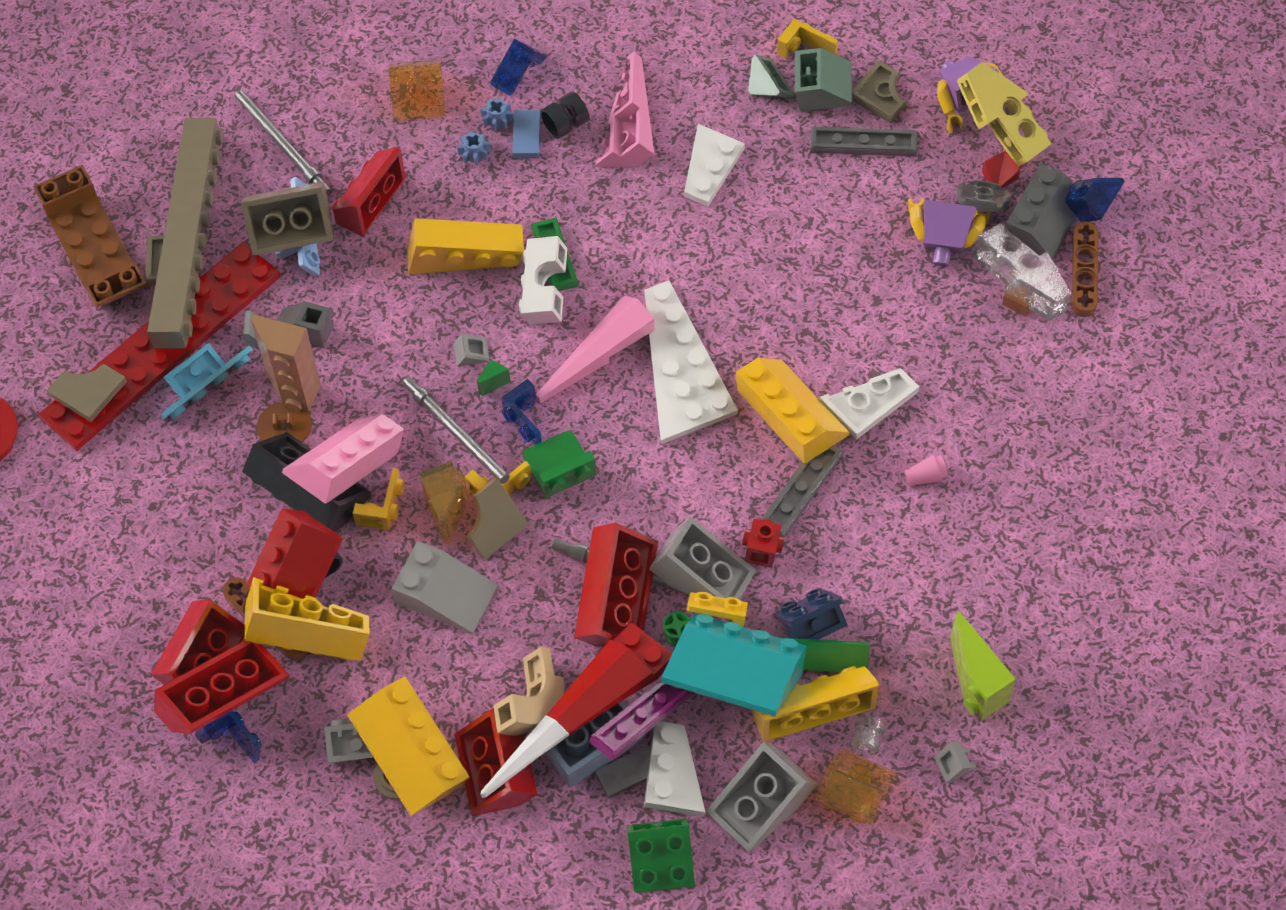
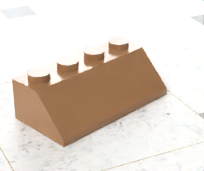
(288, 362)

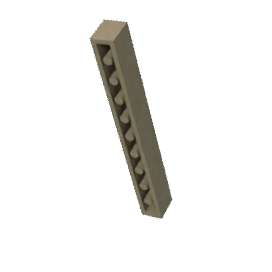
(185, 234)

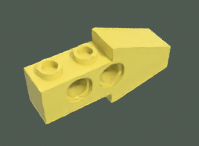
(986, 95)

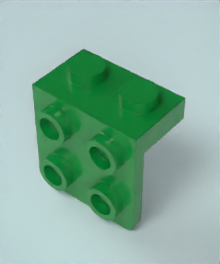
(559, 463)

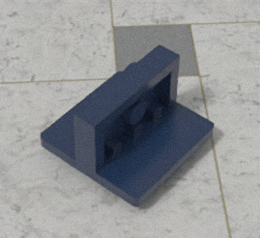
(812, 616)

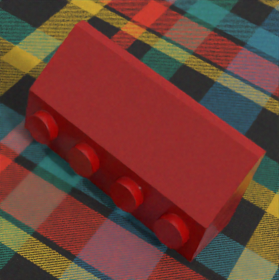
(615, 583)
(217, 687)

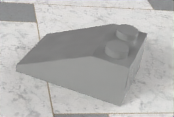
(701, 563)
(443, 588)
(761, 796)

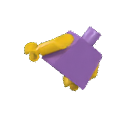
(949, 92)
(946, 227)

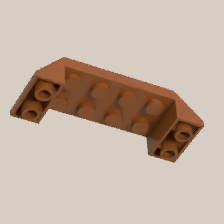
(89, 237)

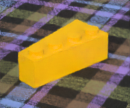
(463, 245)
(303, 624)

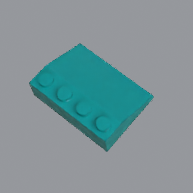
(735, 664)

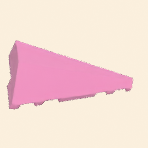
(629, 122)
(617, 330)

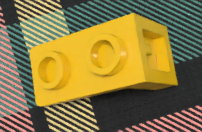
(803, 32)
(518, 479)
(380, 517)
(728, 608)

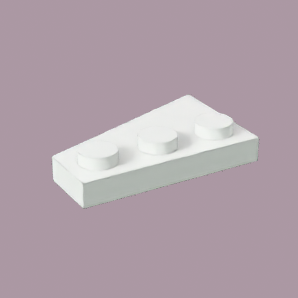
(710, 164)
(869, 403)
(671, 772)

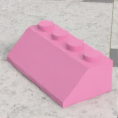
(346, 457)

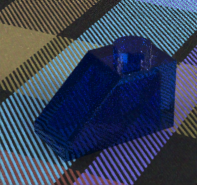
(1092, 197)

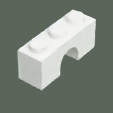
(542, 259)

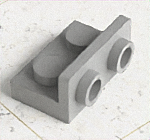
(344, 742)

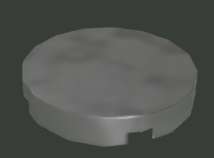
(983, 195)

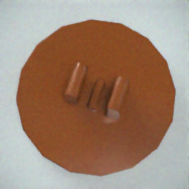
(278, 420)

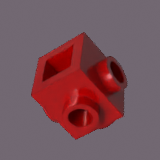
(763, 542)

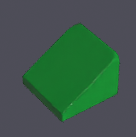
(492, 377)

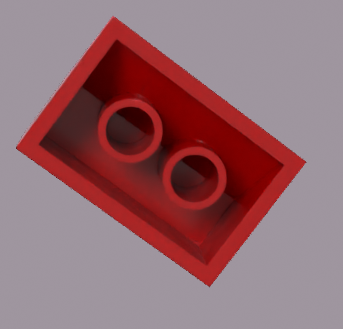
(370, 191)
(296, 554)
(199, 637)
(482, 755)

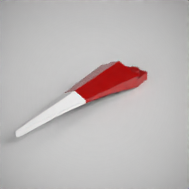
(613, 675)

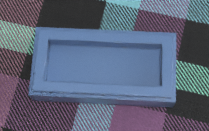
(526, 134)

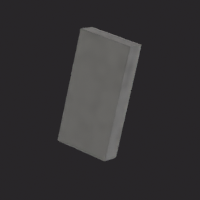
(624, 772)

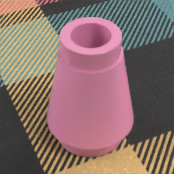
(927, 471)

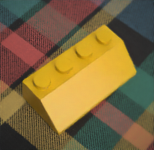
(789, 407)
(820, 703)
(408, 746)

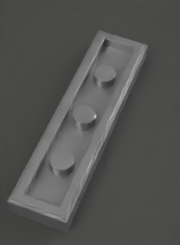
(863, 141)
(801, 489)

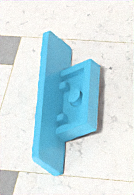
(197, 373)

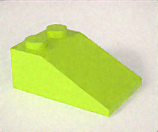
(981, 674)

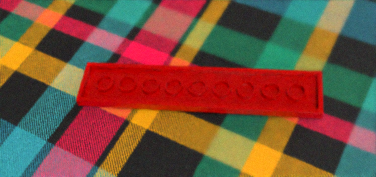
(222, 295)

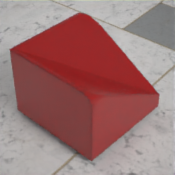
(1001, 169)

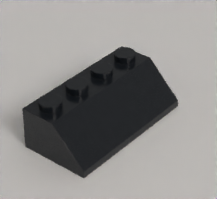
(265, 469)

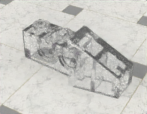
(1026, 274)

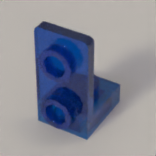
(514, 66)
(520, 399)
(235, 726)

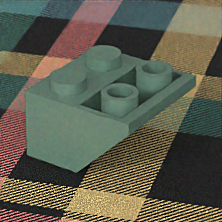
(822, 80)

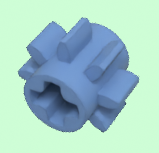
(496, 114)
(474, 148)

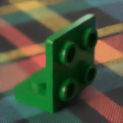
(660, 855)

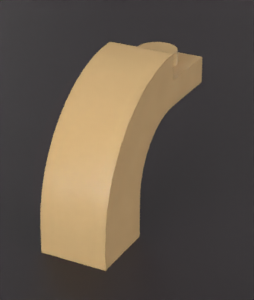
(523, 713)

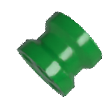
(674, 622)

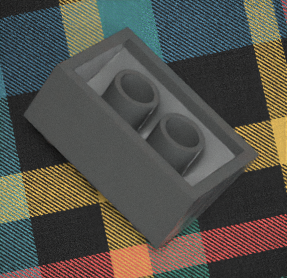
(1041, 213)

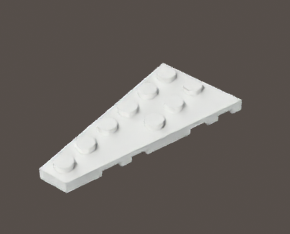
(685, 378)

